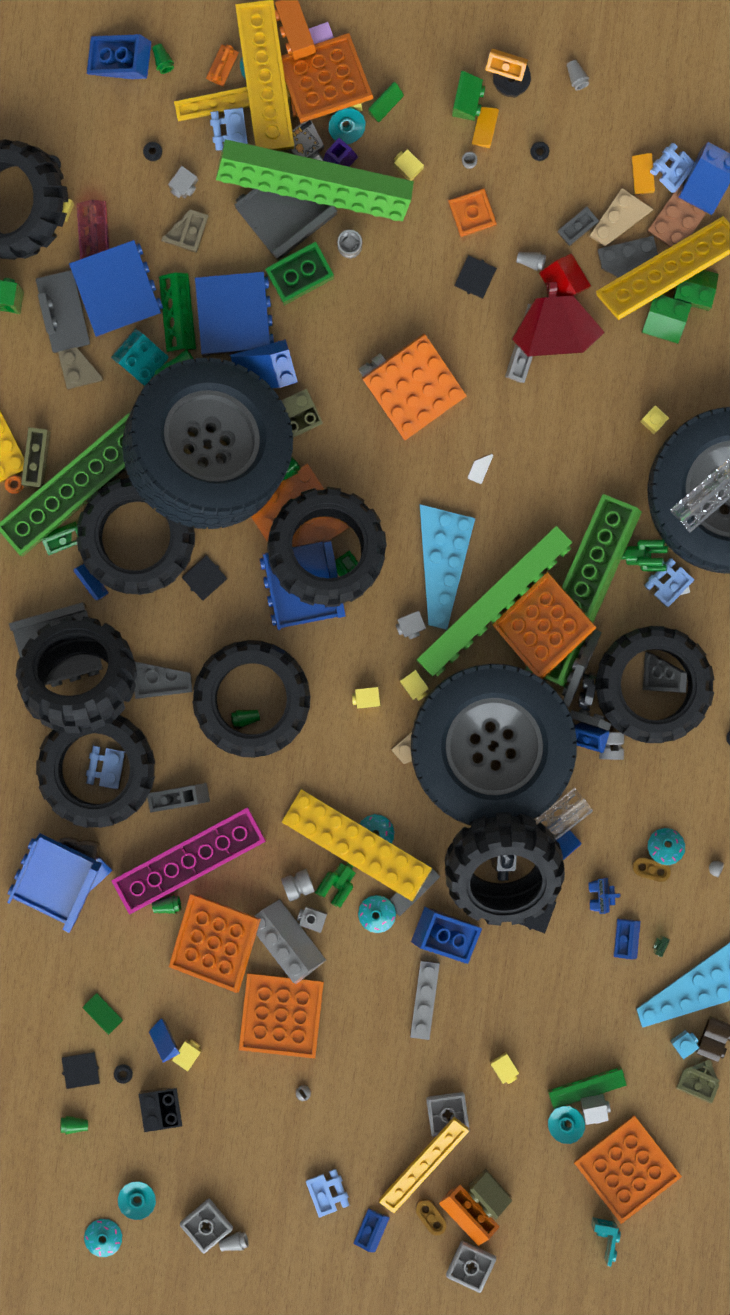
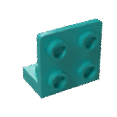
(140, 356)
(603, 1229)

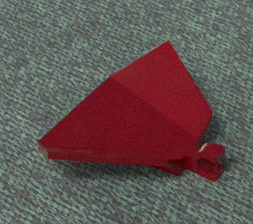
(556, 326)

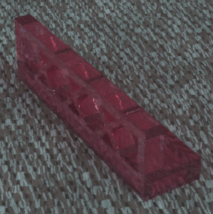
(98, 227)

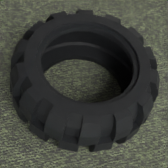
(47, 200)
(333, 504)
(98, 563)
(64, 641)
(699, 678)
(207, 688)
(81, 813)
(509, 900)

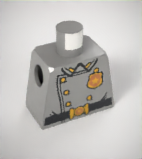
(307, 141)

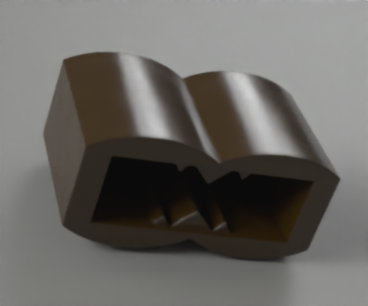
(87, 847)
(714, 1039)

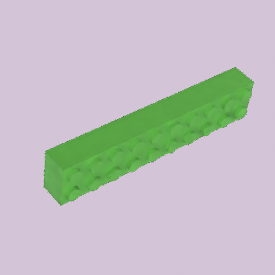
(314, 180)
(66, 491)
(596, 566)
(491, 603)

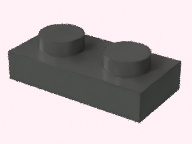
(578, 226)
(584, 717)

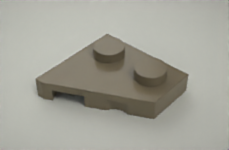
(188, 231)
(77, 369)

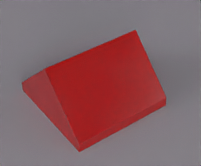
(568, 276)

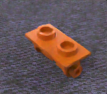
(222, 65)

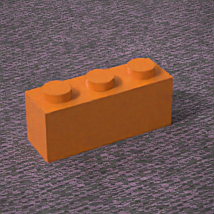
(294, 28)
(469, 1215)

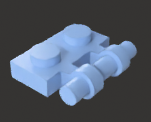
(235, 126)
(678, 170)
(673, 587)
(111, 768)
(321, 1193)

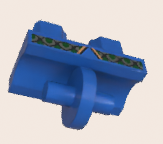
(605, 893)

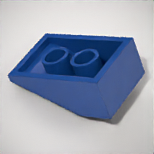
(119, 56)
(707, 178)
(269, 362)
(446, 935)

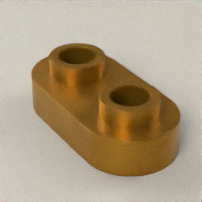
(650, 870)
(430, 1217)

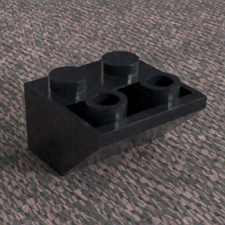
(160, 1109)

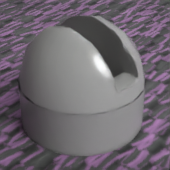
(469, 157)
(715, 868)
(306, 1090)

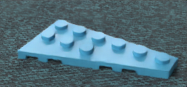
(444, 552)
(695, 990)

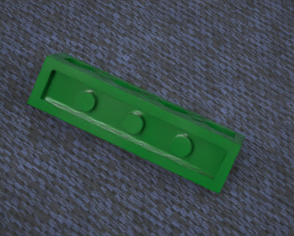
(180, 311)
(587, 1087)

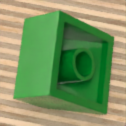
(467, 97)
(698, 290)
(666, 318)

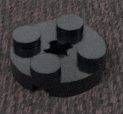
(513, 88)
(586, 698)

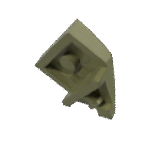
(699, 1081)

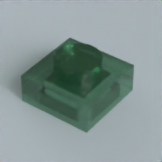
(660, 945)

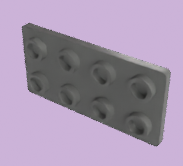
(62, 311)

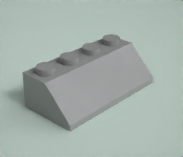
(288, 942)

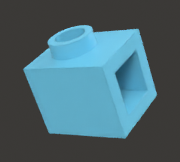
(685, 1044)

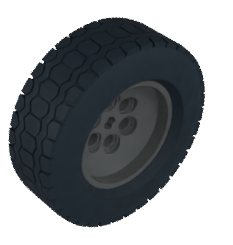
(238, 411)
(679, 468)
(511, 700)

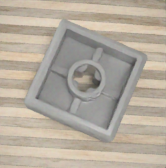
(438, 1104)
(205, 1238)
(475, 1278)

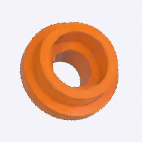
(8, 481)

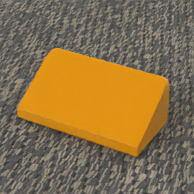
(506, 64)
(485, 127)
(642, 176)

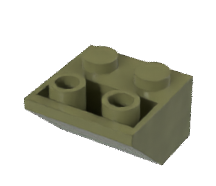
(301, 412)
(490, 1194)

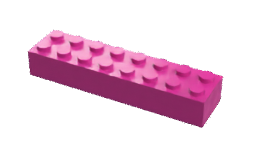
(188, 860)

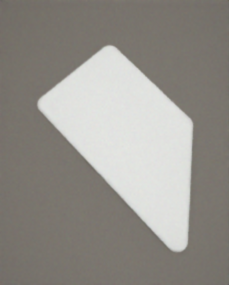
(479, 469)

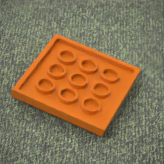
(326, 79)
(414, 387)
(313, 530)
(544, 626)
(214, 943)
(281, 1015)
(627, 1169)

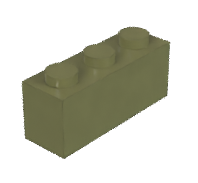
(35, 457)

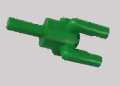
(641, 555)
(339, 879)

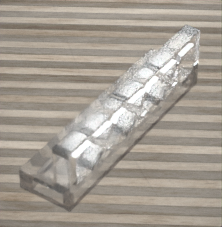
(704, 493)
(570, 816)

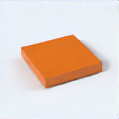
(472, 212)

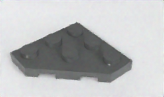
(626, 256)
(580, 666)

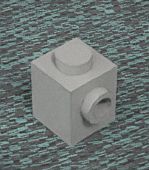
(183, 183)
(410, 625)
(312, 918)
(595, 1109)

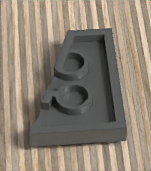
(662, 675)
(160, 681)

